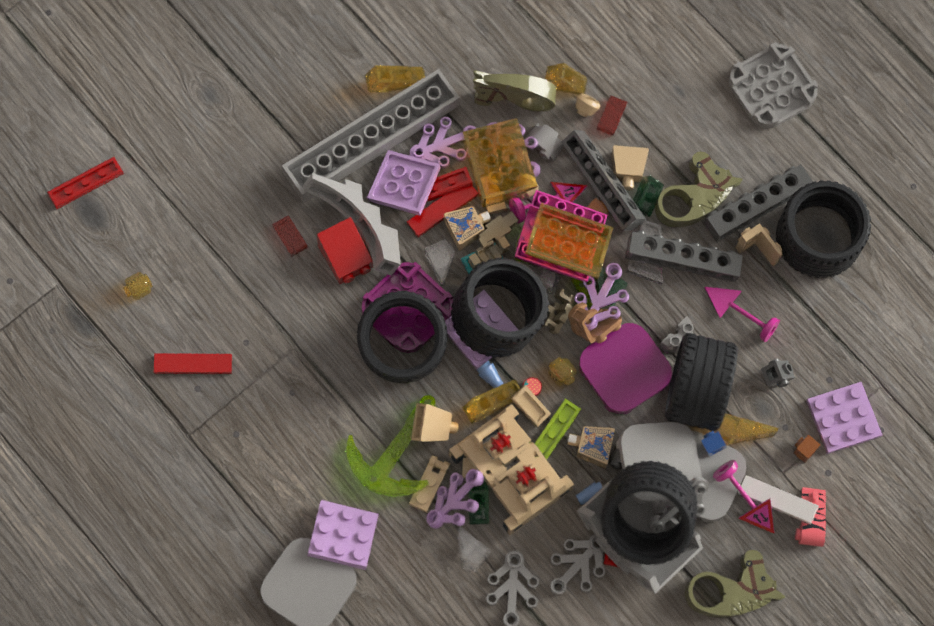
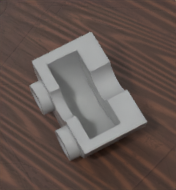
(547, 140)
(672, 341)

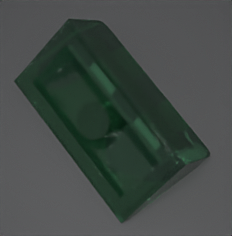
(647, 194)

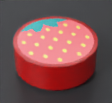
(534, 385)

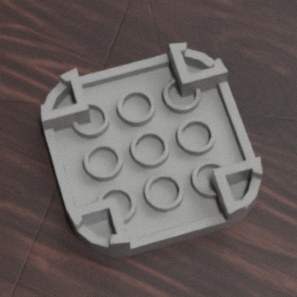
(772, 86)
(661, 442)
(719, 494)
(307, 588)

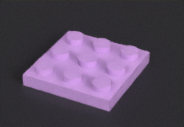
(404, 182)
(492, 316)
(844, 417)
(343, 535)

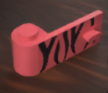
(815, 533)

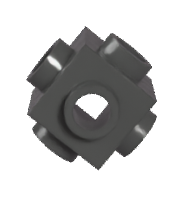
(778, 373)

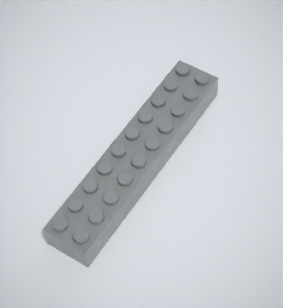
(373, 133)

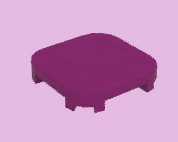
(402, 325)
(625, 368)

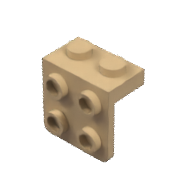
(761, 237)

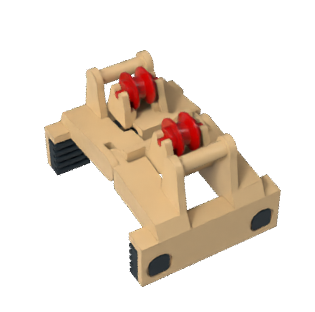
(511, 445)

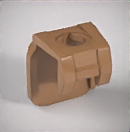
(579, 316)

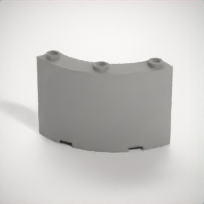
(636, 515)

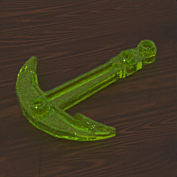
(381, 469)

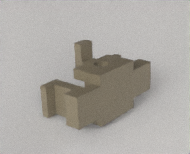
(499, 227)
(488, 251)
(553, 321)

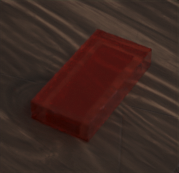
(612, 115)
(290, 236)

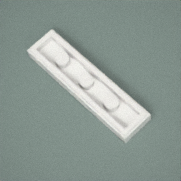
(780, 500)

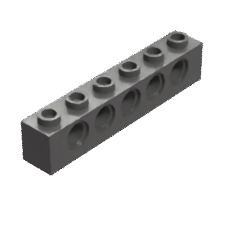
(603, 180)
(720, 229)
(674, 260)

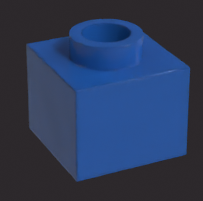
(713, 443)

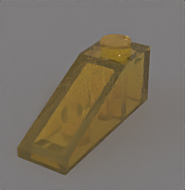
(392, 78)
(490, 401)
(740, 430)

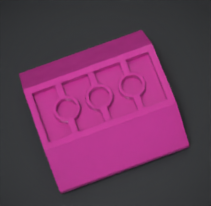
(541, 197)

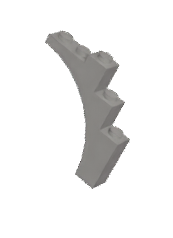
(348, 199)

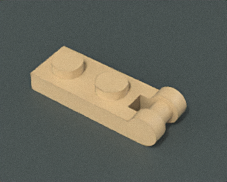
(423, 498)

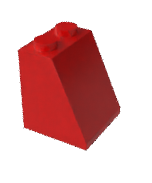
(344, 251)

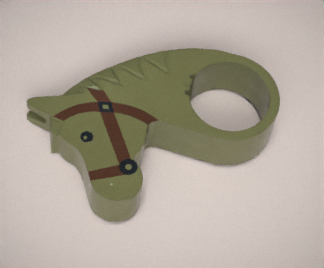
(523, 90)
(707, 194)
(748, 594)

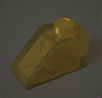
(566, 79)

